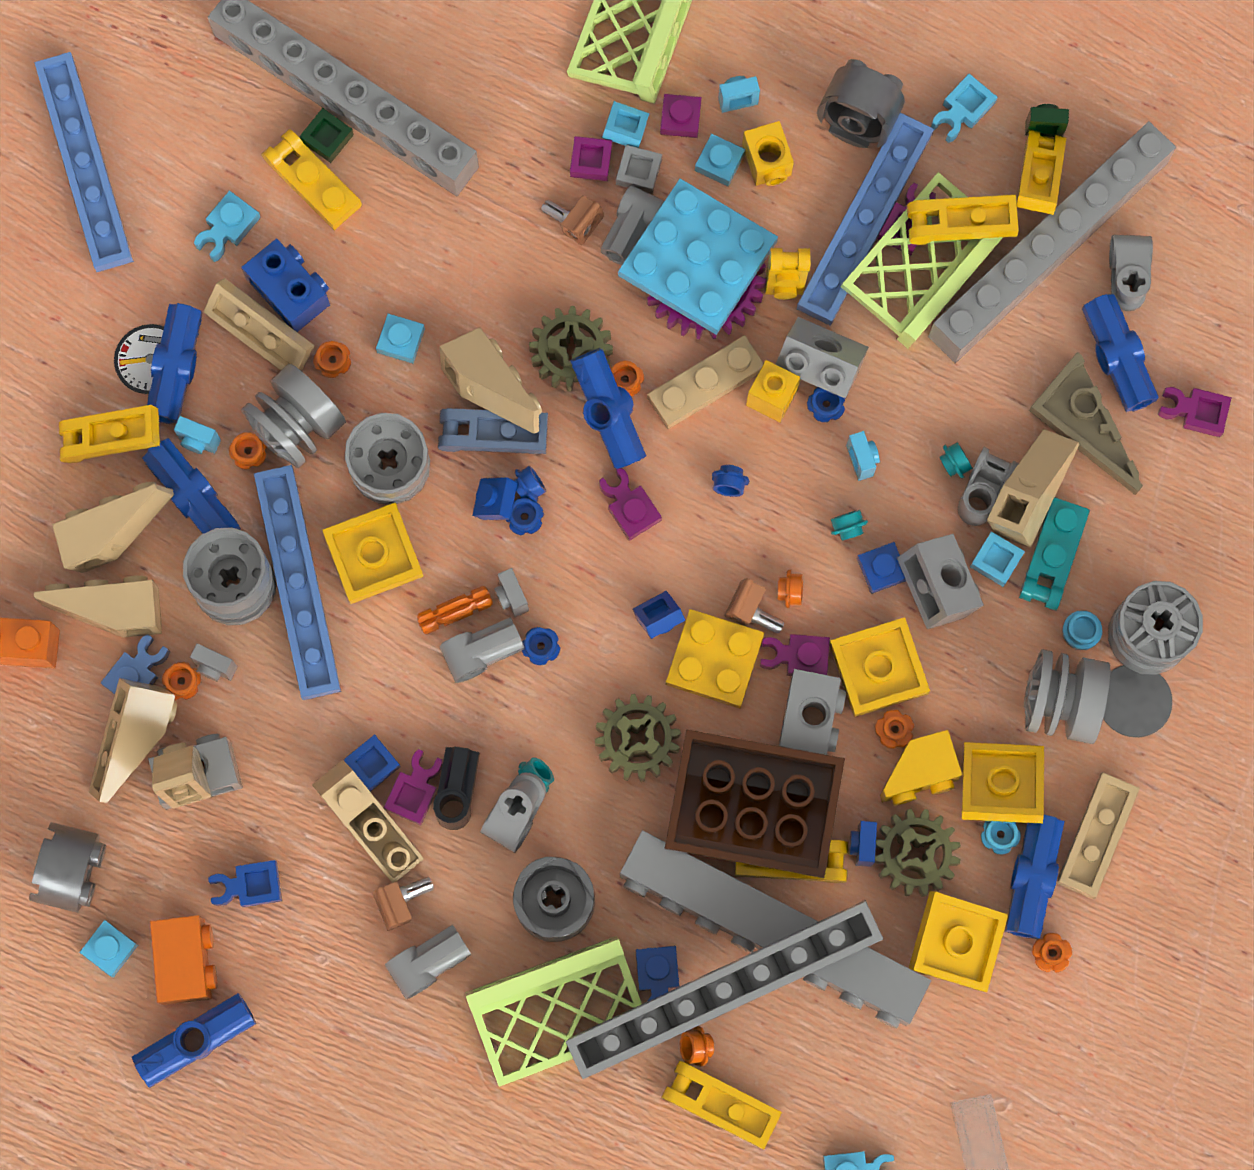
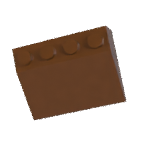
(755, 803)

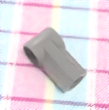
(633, 218)
(472, 653)
(419, 966)

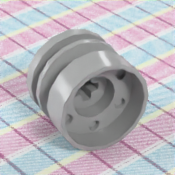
(293, 415)
(387, 437)
(225, 556)
(1136, 640)
(1067, 696)

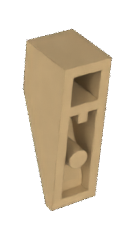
(132, 730)
(179, 776)

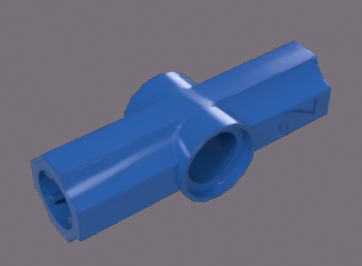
(1120, 352)
(174, 361)
(608, 408)
(191, 490)
(1034, 878)
(170, 1052)

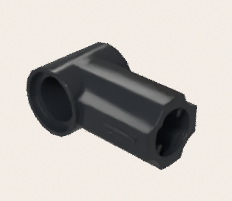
(456, 784)

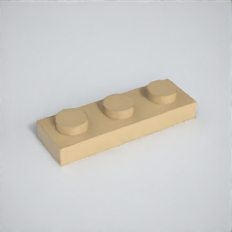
(257, 326)
(705, 382)
(1098, 835)

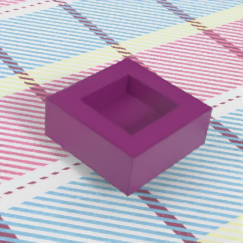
(680, 115)
(591, 158)

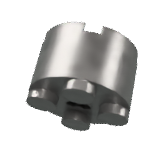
(861, 104)
(66, 867)
(560, 877)

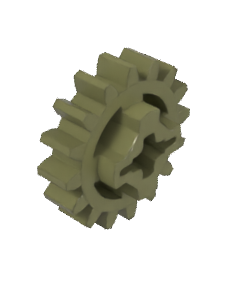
(556, 346)
(623, 726)
(927, 868)

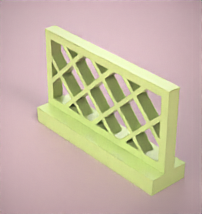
(655, 52)
(942, 288)
(535, 982)

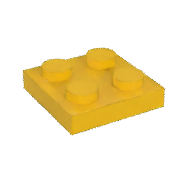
(372, 553)
(714, 658)
(879, 667)
(1003, 782)
(958, 941)

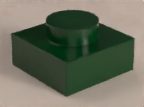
(1047, 120)
(326, 135)

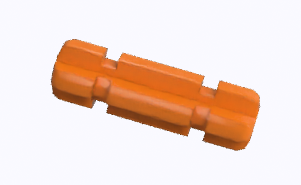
(454, 609)

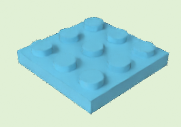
(698, 256)

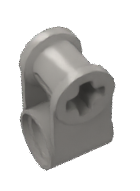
(1130, 265)
(984, 483)
(515, 811)

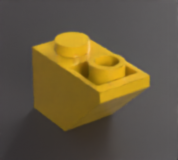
(924, 765)

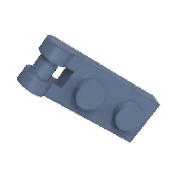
(489, 433)

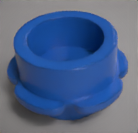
(822, 413)
(729, 481)
(529, 484)
(534, 514)
(545, 636)

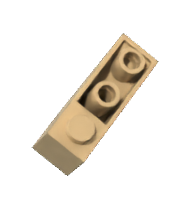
(483, 377)
(1032, 488)
(104, 532)
(118, 608)
(368, 821)

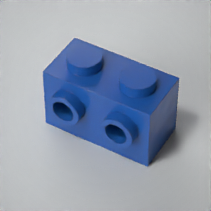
(286, 285)

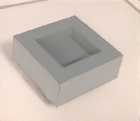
(639, 168)
(510, 593)
(212, 663)

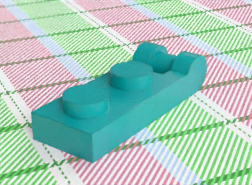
(1054, 552)

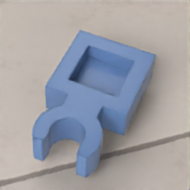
(136, 668)

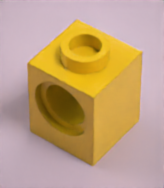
(768, 139)
(773, 391)

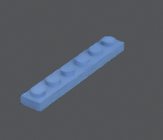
(83, 162)
(865, 218)
(297, 582)

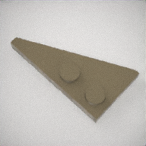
(1076, 412)

